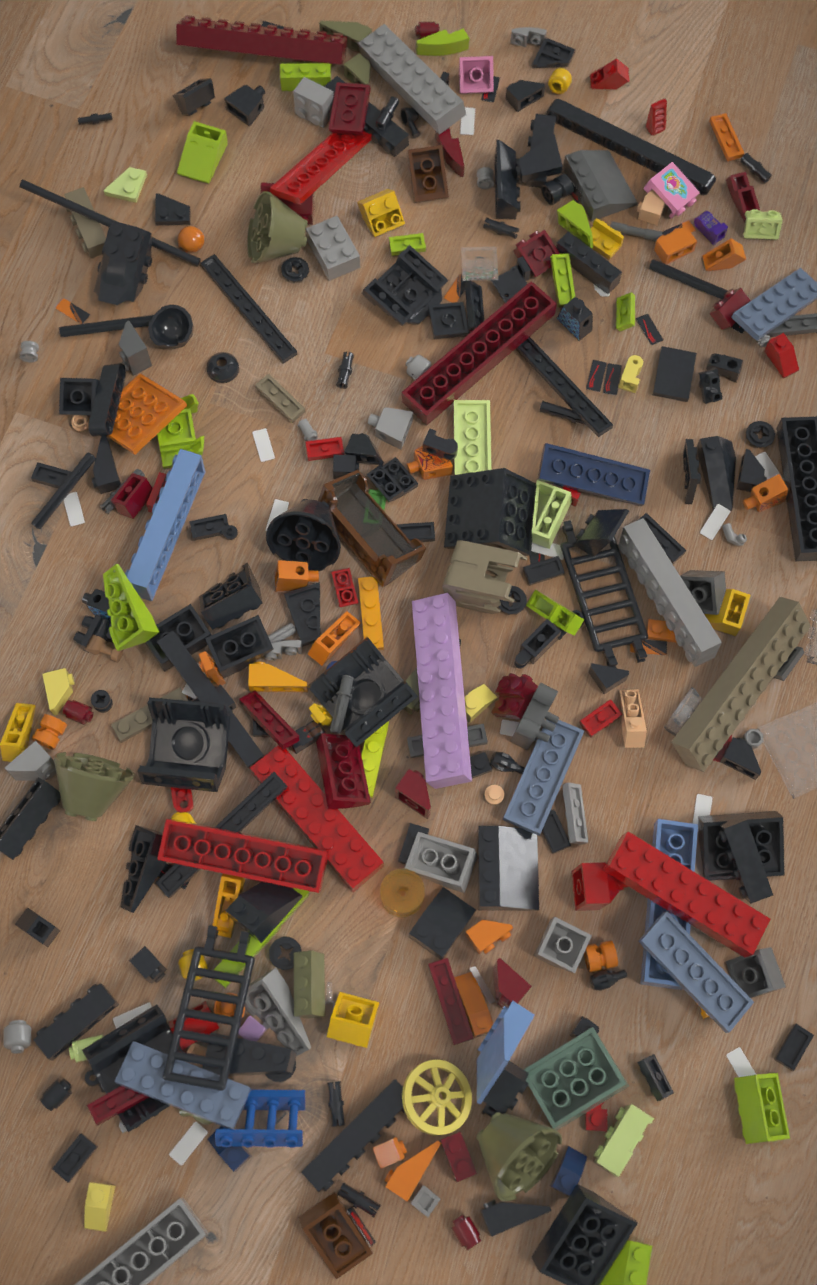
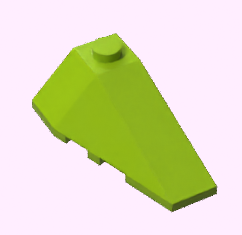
(129, 616)

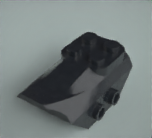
(123, 264)

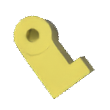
(633, 368)

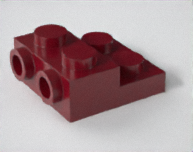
(537, 252)
(514, 696)

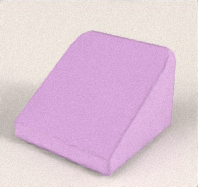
(251, 1029)

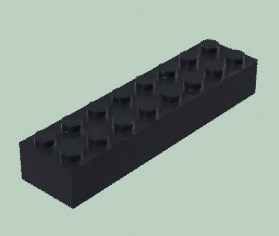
(799, 466)

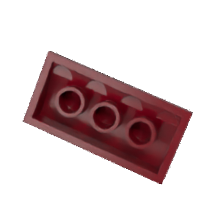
(342, 772)

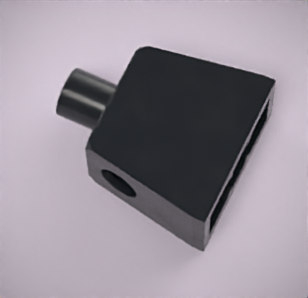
(246, 103)

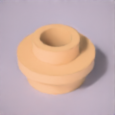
(80, 418)

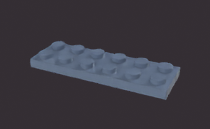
(777, 304)
(543, 778)
(696, 972)
(144, 1071)

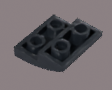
(392, 480)

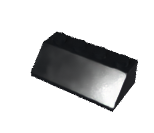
(506, 182)

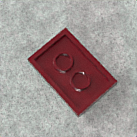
(349, 108)

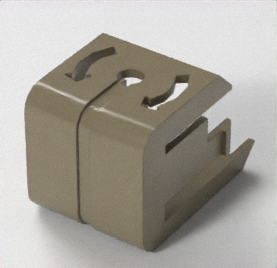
(467, 576)

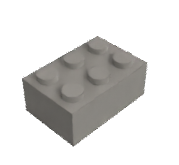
(333, 248)

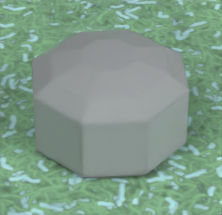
(753, 738)

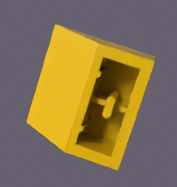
(381, 212)
(731, 612)

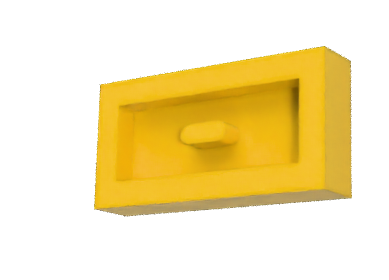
(320, 714)

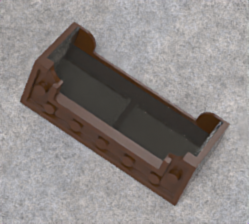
(369, 530)

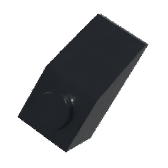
(524, 93)
(364, 449)
(750, 472)
(741, 758)

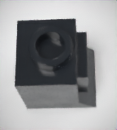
(583, 1025)

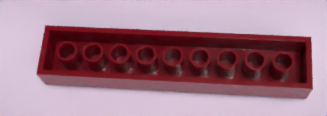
(261, 40)
(478, 353)

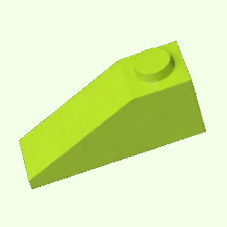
(574, 219)

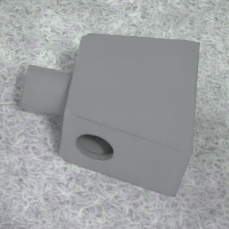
(392, 426)

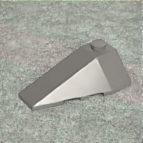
(274, 1005)

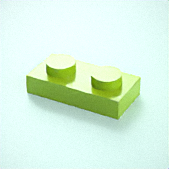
(400, 243)
(625, 312)

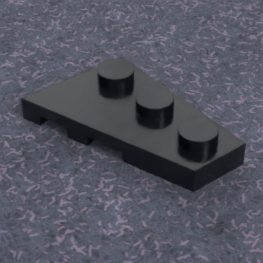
(691, 468)
(305, 612)

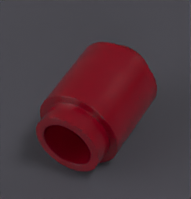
(426, 29)
(78, 712)
(466, 1232)

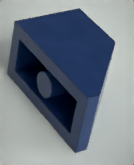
(233, 1156)
(569, 1171)

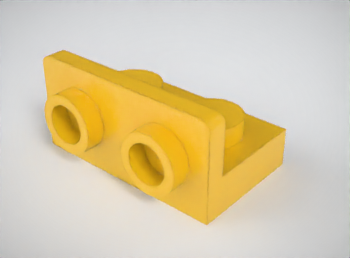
(606, 239)

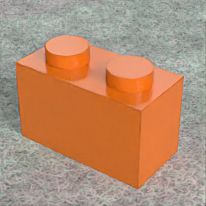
(675, 245)

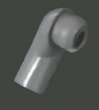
(733, 538)

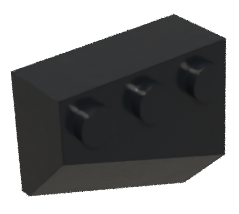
(231, 598)

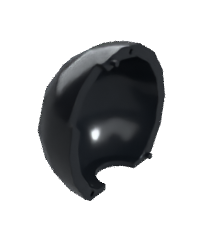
(171, 327)

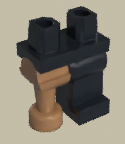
(97, 637)

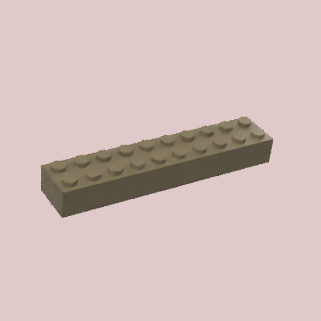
(741, 684)

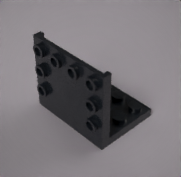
(491, 510)

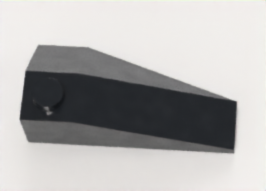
(718, 468)
(143, 866)

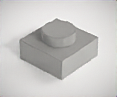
(425, 1201)

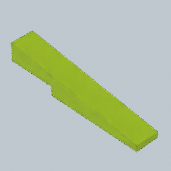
(254, 945)

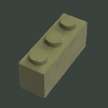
(309, 984)

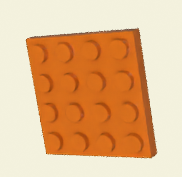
(143, 413)

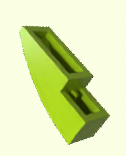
(443, 43)
(555, 612)

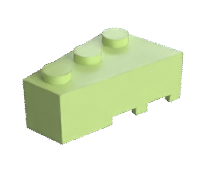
(549, 512)
(622, 1139)

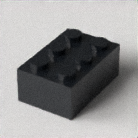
(188, 629)

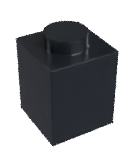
(344, 465)

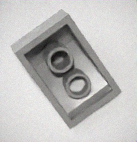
(442, 861)

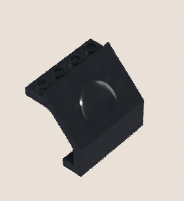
(376, 691)
(186, 745)
(110, 1051)

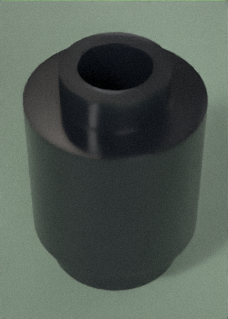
(56, 1094)

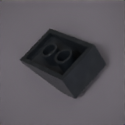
(600, 530)
(239, 646)
(263, 908)
(442, 923)

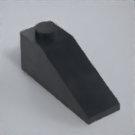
(104, 469)
(506, 1215)

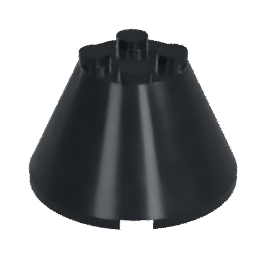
(305, 535)

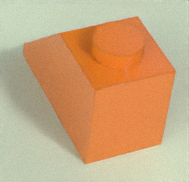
(724, 256)

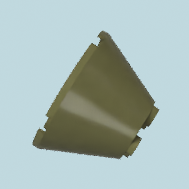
(274, 230)
(89, 783)
(517, 1153)

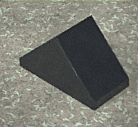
(607, 677)

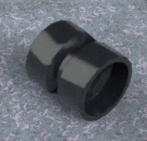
(558, 188)

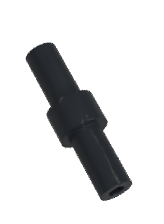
(95, 118)

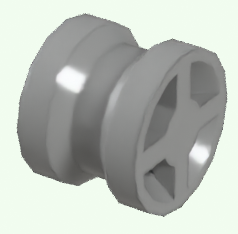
(485, 178)
(29, 351)

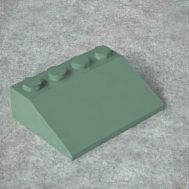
(575, 1079)

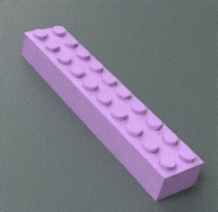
(441, 691)

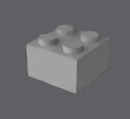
(313, 102)

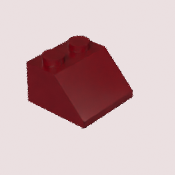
(414, 793)

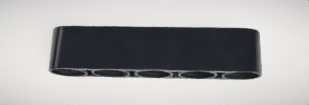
(107, 400)

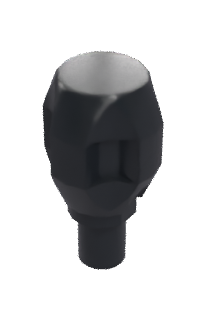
(505, 763)
(606, 978)

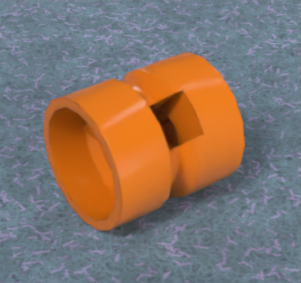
(50, 730)
(601, 956)

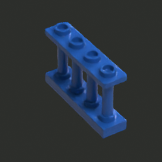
(272, 1101)

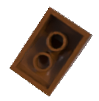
(428, 173)
(335, 1235)

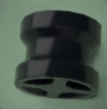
(103, 705)

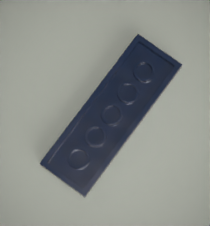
(593, 474)

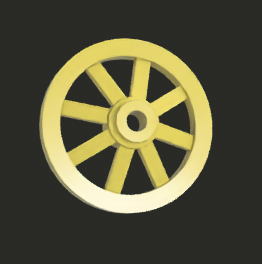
(433, 1097)

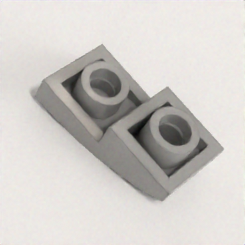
(526, 35)
(290, 647)

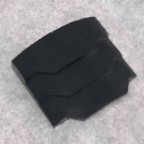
(407, 288)

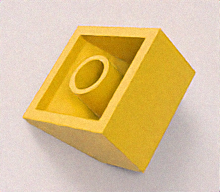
(352, 1019)

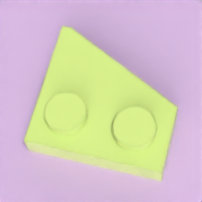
(127, 185)

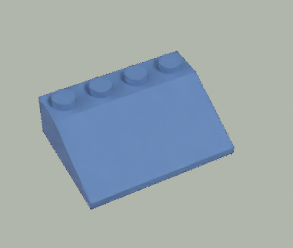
(500, 1046)

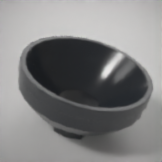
(225, 373)

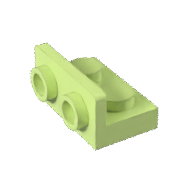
(762, 224)

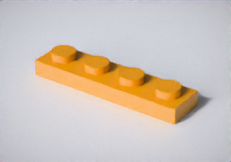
(371, 611)

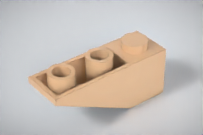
(632, 719)

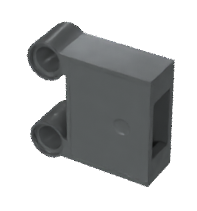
(534, 718)

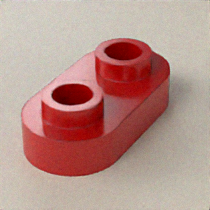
(180, 796)

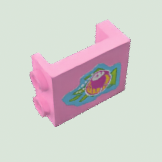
(673, 189)

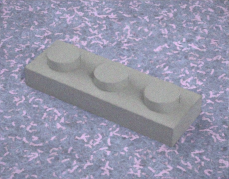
(575, 813)

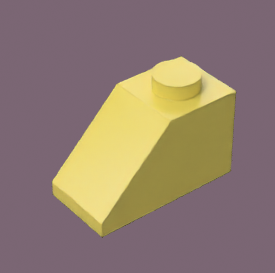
(58, 688)
(478, 701)
(98, 1206)

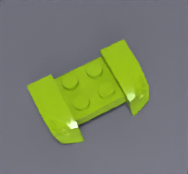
(180, 434)

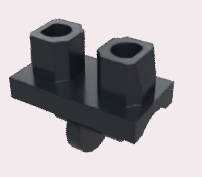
(710, 385)

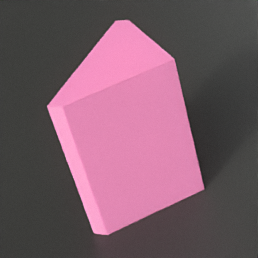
(476, 74)

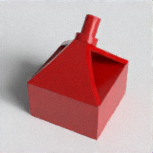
(593, 886)

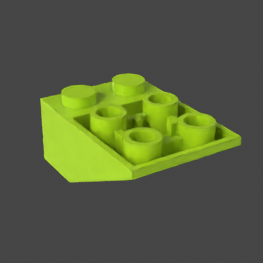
(202, 152)

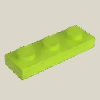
(562, 278)

